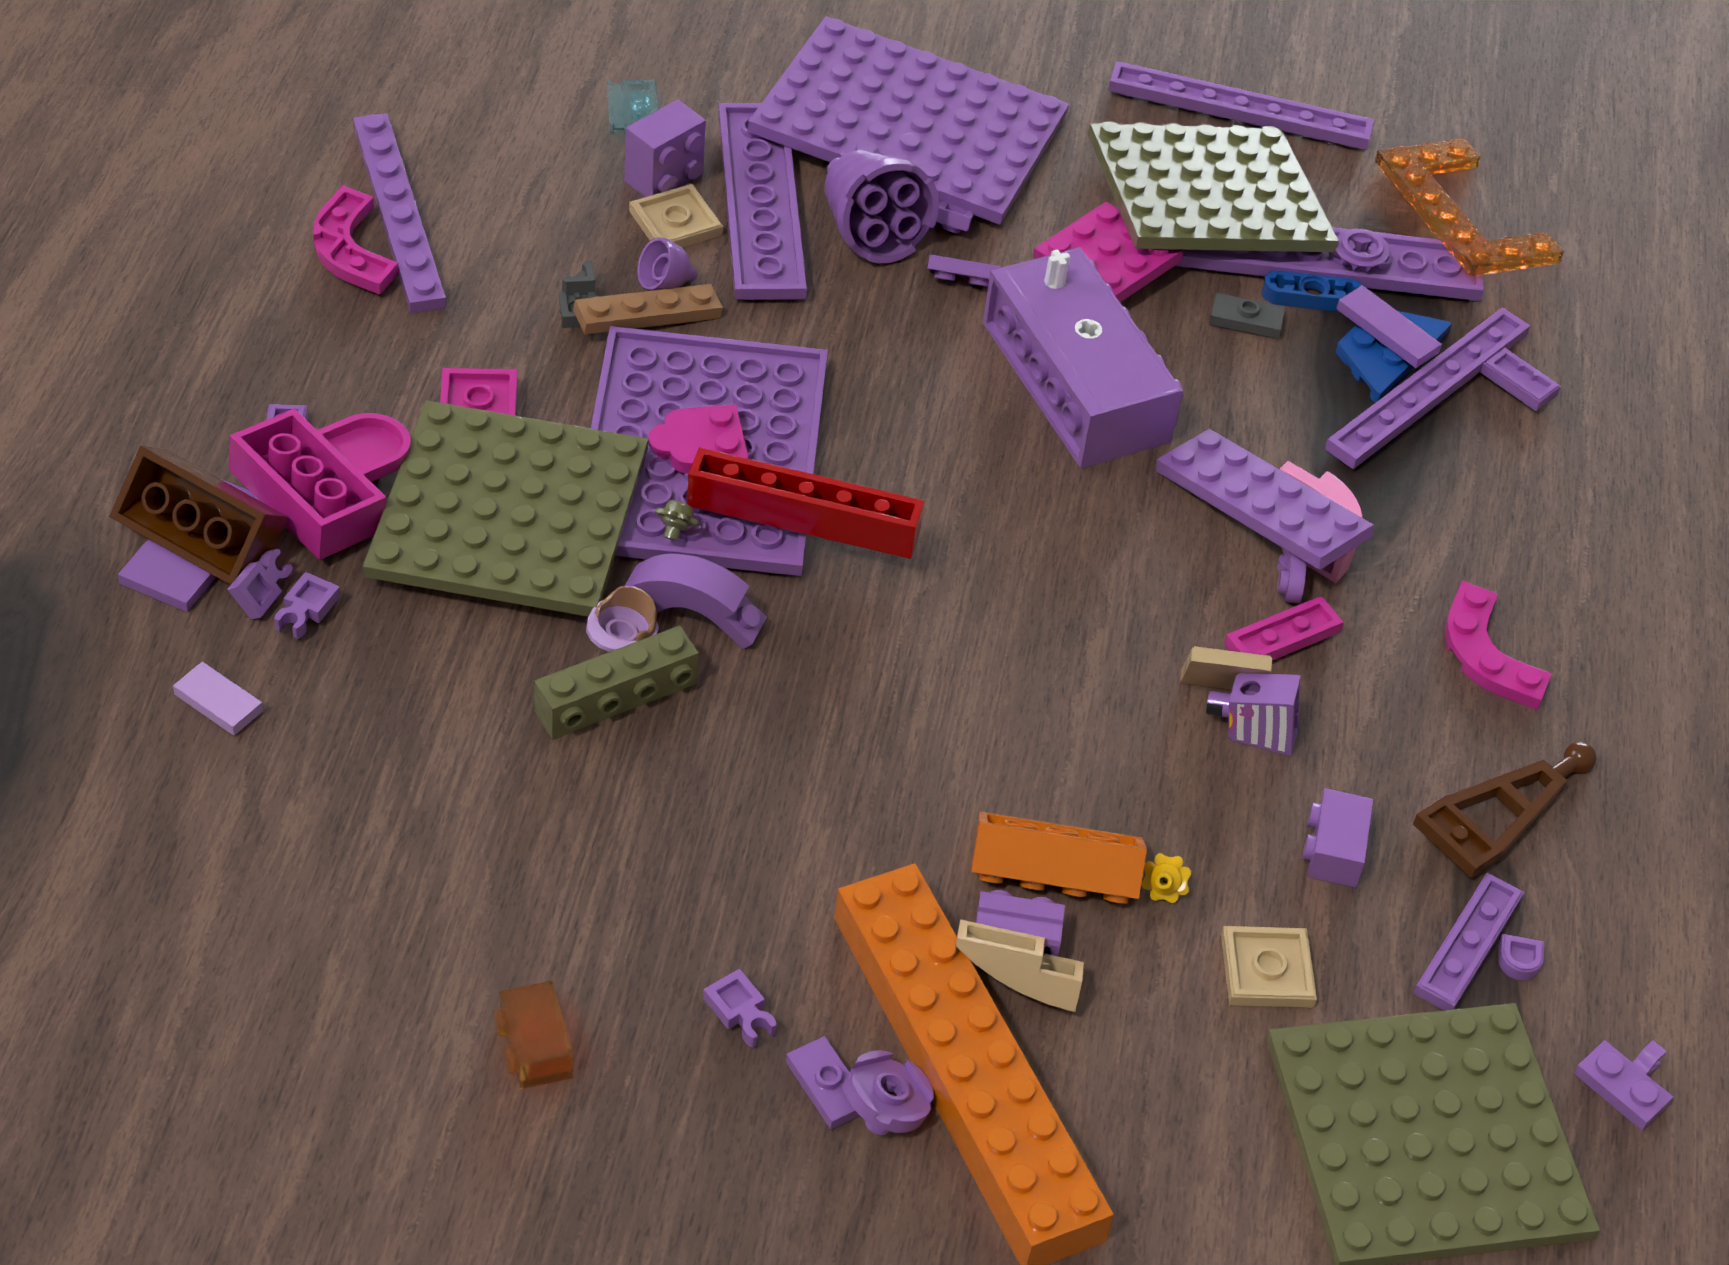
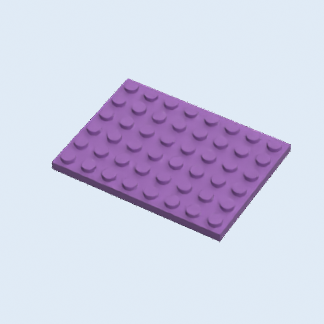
(887, 98)
(779, 414)

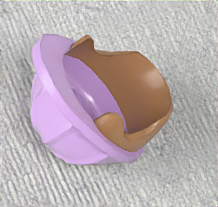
(622, 619)

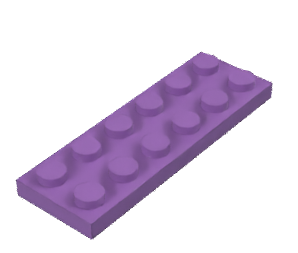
(1265, 499)

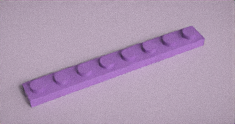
(1241, 105)
(399, 213)
(1425, 388)

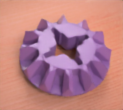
(1361, 241)

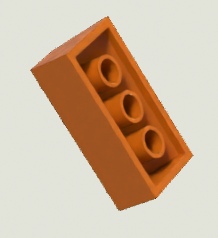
(1058, 856)

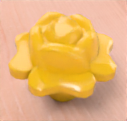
(1166, 878)

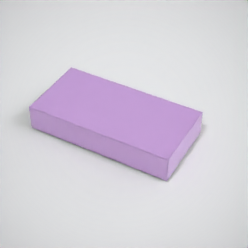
(218, 698)

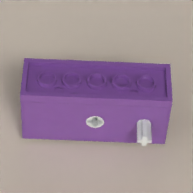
(1081, 357)

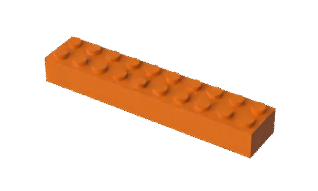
(975, 1066)

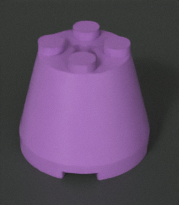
(880, 204)

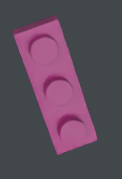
(1287, 630)

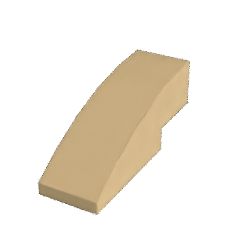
(1021, 963)

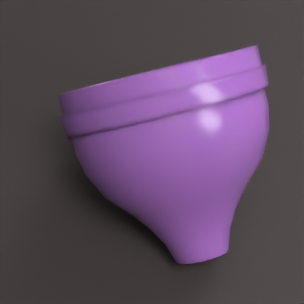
(664, 265)

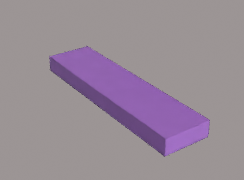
(1468, 943)

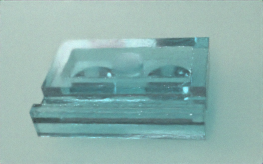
(630, 102)

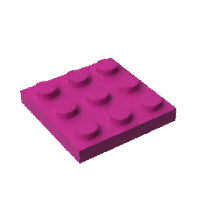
(1109, 245)

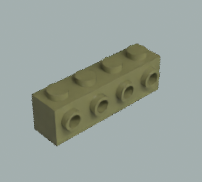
(615, 682)

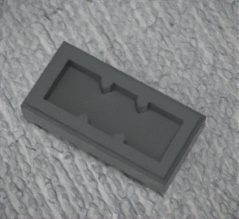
(1247, 315)

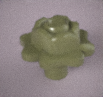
(677, 518)

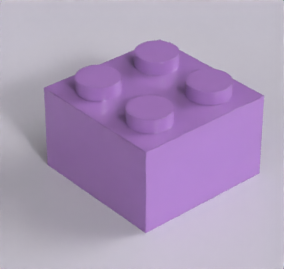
(664, 149)

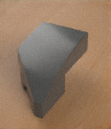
(573, 288)

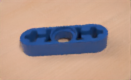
(1288, 281)

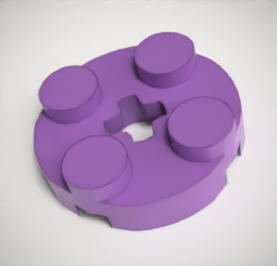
(881, 1111)

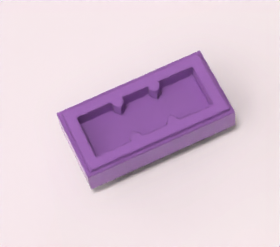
(1520, 379)
(821, 1077)

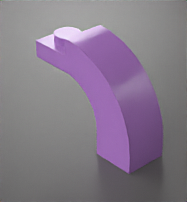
(702, 587)

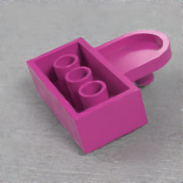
(321, 474)

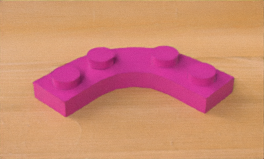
(338, 250)
(1480, 658)

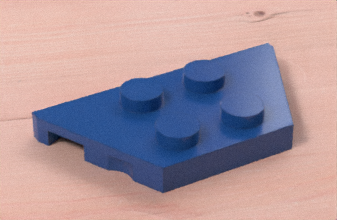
(1378, 364)

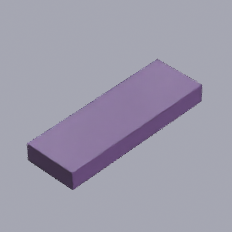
(1389, 326)

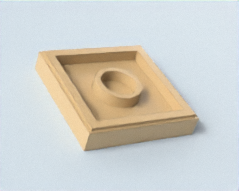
(676, 215)
(1219, 667)
(1268, 967)

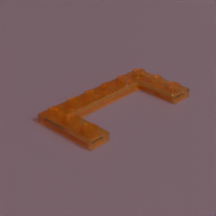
(1411, 173)

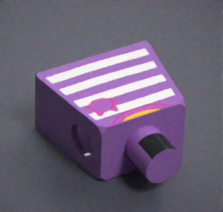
(1261, 710)

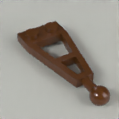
(1466, 842)

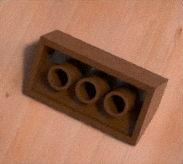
(196, 514)

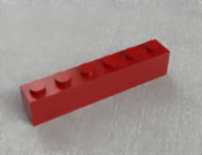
(804, 503)

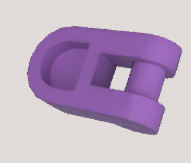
(1291, 577)

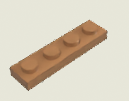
(648, 308)

